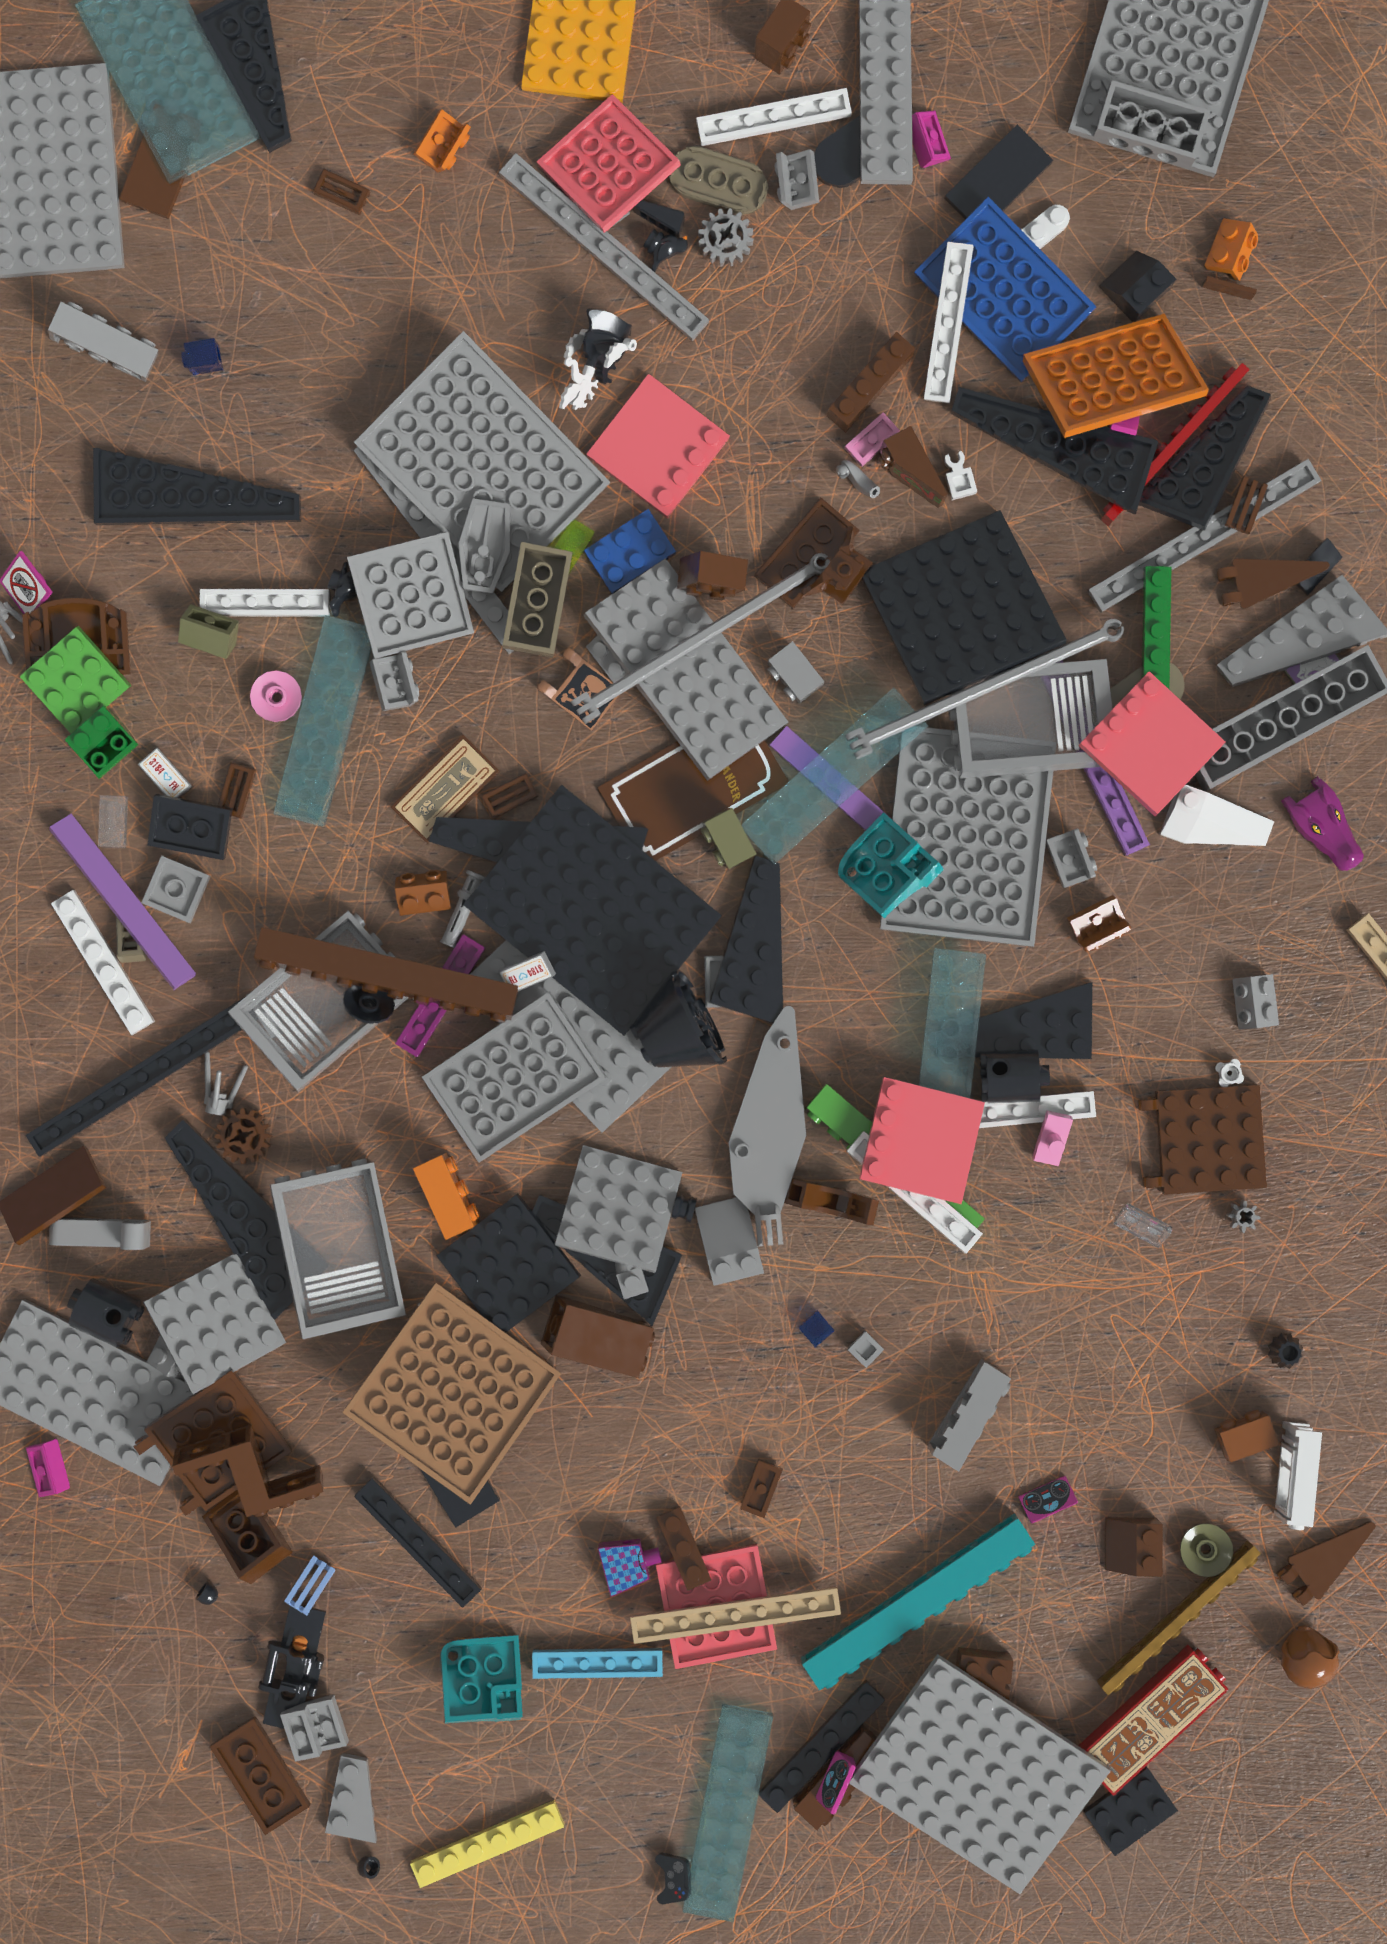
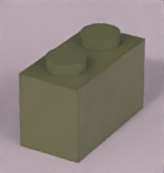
(208, 631)

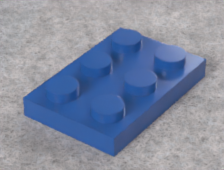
(629, 551)

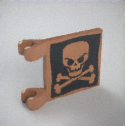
(581, 680)

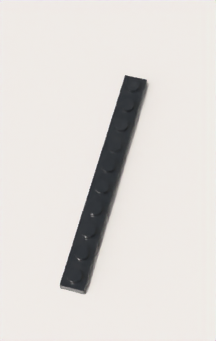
(133, 1082)

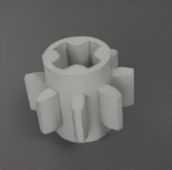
(1250, 1216)

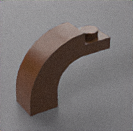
(832, 1201)

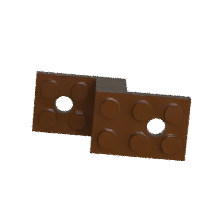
(248, 1470)

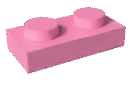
(870, 439)

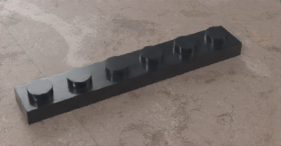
(418, 1542)
(821, 1746)

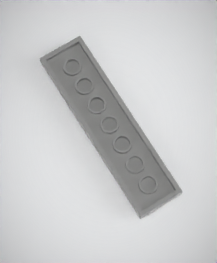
(885, 92)

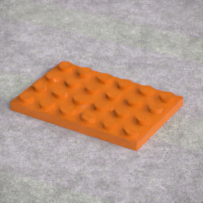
(1114, 375)

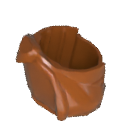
(1309, 1658)

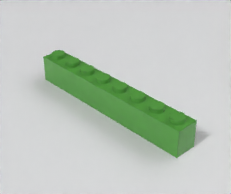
(849, 1123)

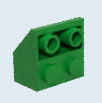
(102, 741)

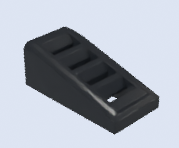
(662, 217)

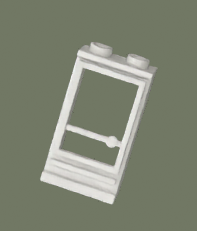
(1298, 1475)

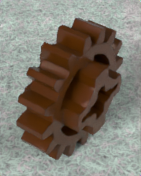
(239, 1126)

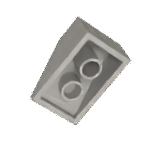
(729, 1241)

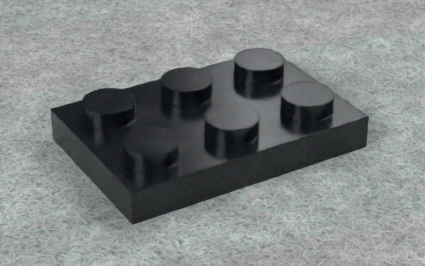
(189, 826)
(1130, 1812)

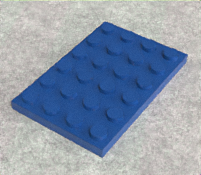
(1014, 291)

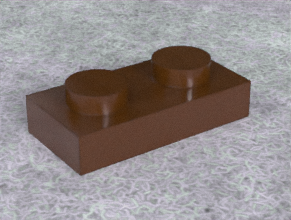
(761, 1488)

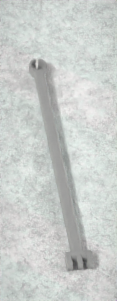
(697, 639)
(982, 688)

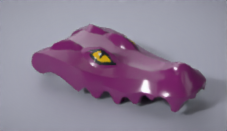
(1323, 823)

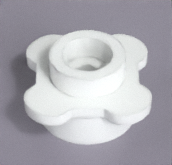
(1235, 1077)

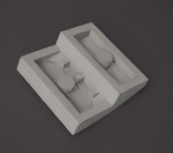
(314, 1727)

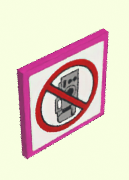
(25, 584)

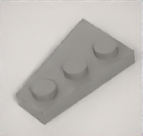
(351, 1803)

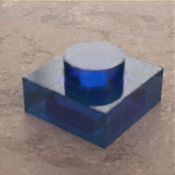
(816, 1328)

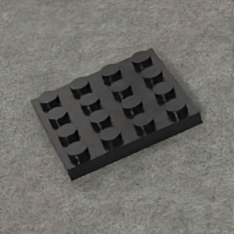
(508, 1264)

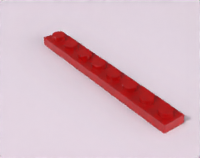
(1183, 432)

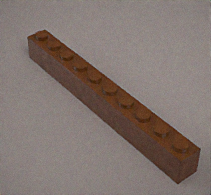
(385, 974)

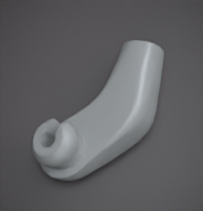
(858, 479)

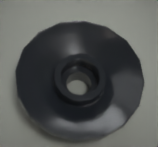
(368, 1006)

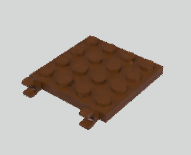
(1208, 1139)
(205, 1414)

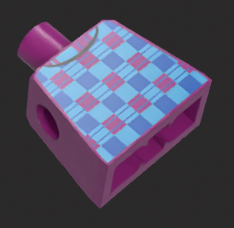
(626, 1563)

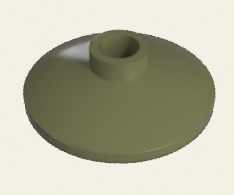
(1218, 1556)

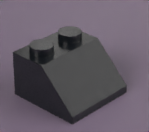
(1137, 284)

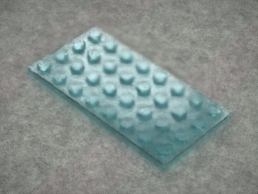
(170, 81)

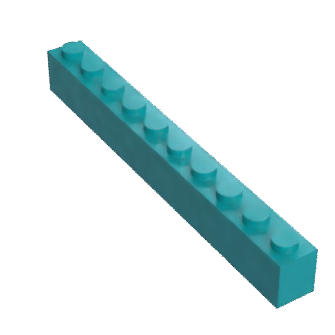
(917, 1602)

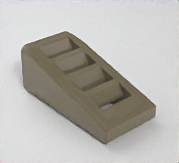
(123, 955)

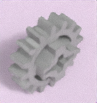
(719, 230)

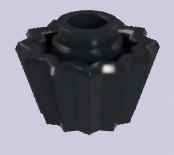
(1285, 1350)

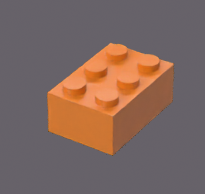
(447, 1195)

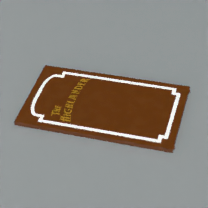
(675, 798)

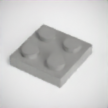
(176, 889)

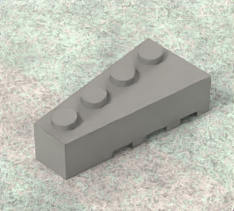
(103, 341)
(969, 1415)

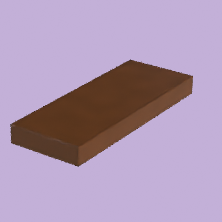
(1229, 287)

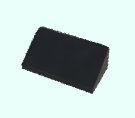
(1324, 552)

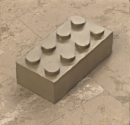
(537, 599)

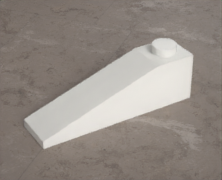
(1207, 819)

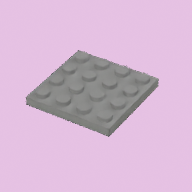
(410, 594)
(618, 1209)
(214, 1323)

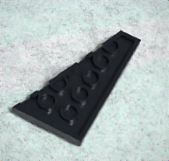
(247, 50)
(1202, 470)
(752, 960)
(1052, 1024)
(647, 1304)

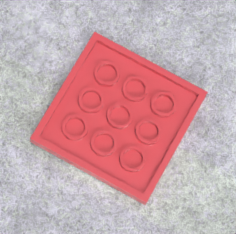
(608, 163)
(658, 446)
(1152, 743)
(921, 1140)
(734, 1577)

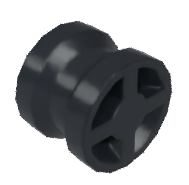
(683, 1207)

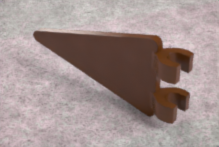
(1264, 578)
(1323, 1562)

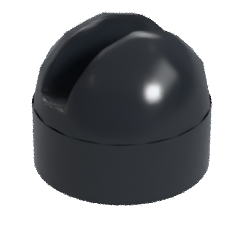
(207, 1594)
(370, 1863)

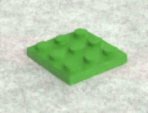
(75, 679)

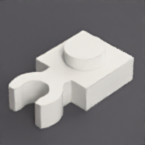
(959, 480)

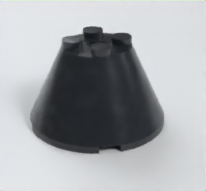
(678, 1027)

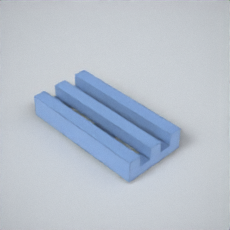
(322, 1566)

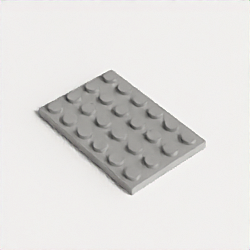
(514, 1077)

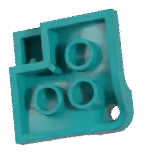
(887, 866)
(482, 1680)

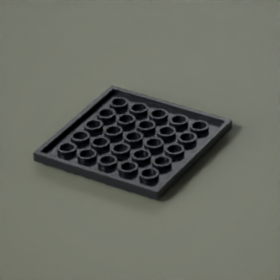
(962, 607)

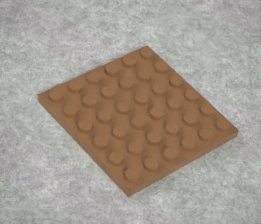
(451, 1393)

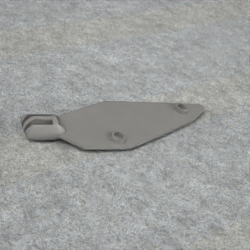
(769, 1128)

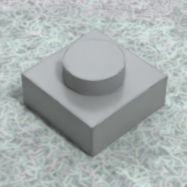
(865, 1349)

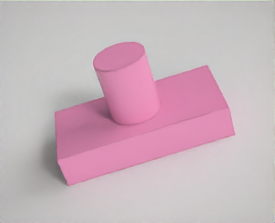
(1052, 1138)

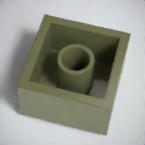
(728, 838)

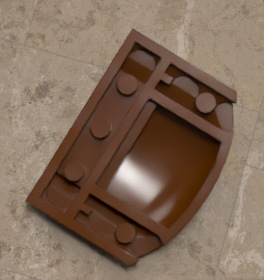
(98, 619)

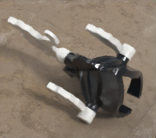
(603, 346)

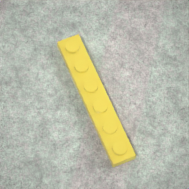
(487, 1843)

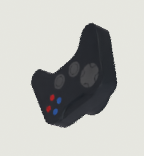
(676, 1878)

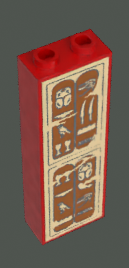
(1155, 1716)

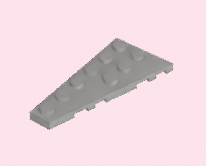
(1315, 629)

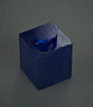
(202, 356)

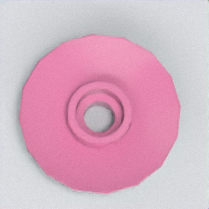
(264, 690)

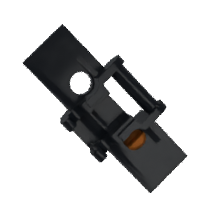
(303, 1663)

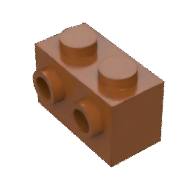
(1246, 1435)

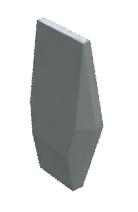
(484, 545)

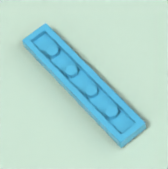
(597, 1663)

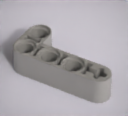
(122, 1233)

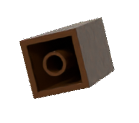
(597, 1337)

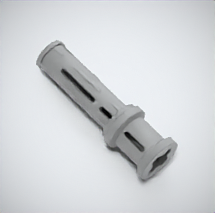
(460, 912)

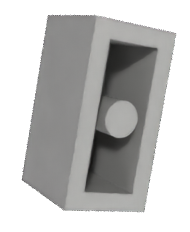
(795, 673)

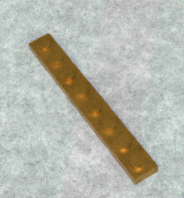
(1172, 1624)

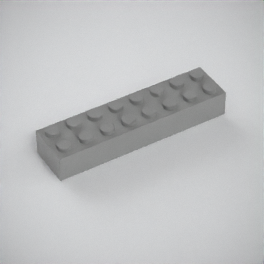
(1294, 715)

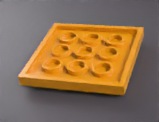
(579, 48)

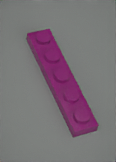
(427, 1017)

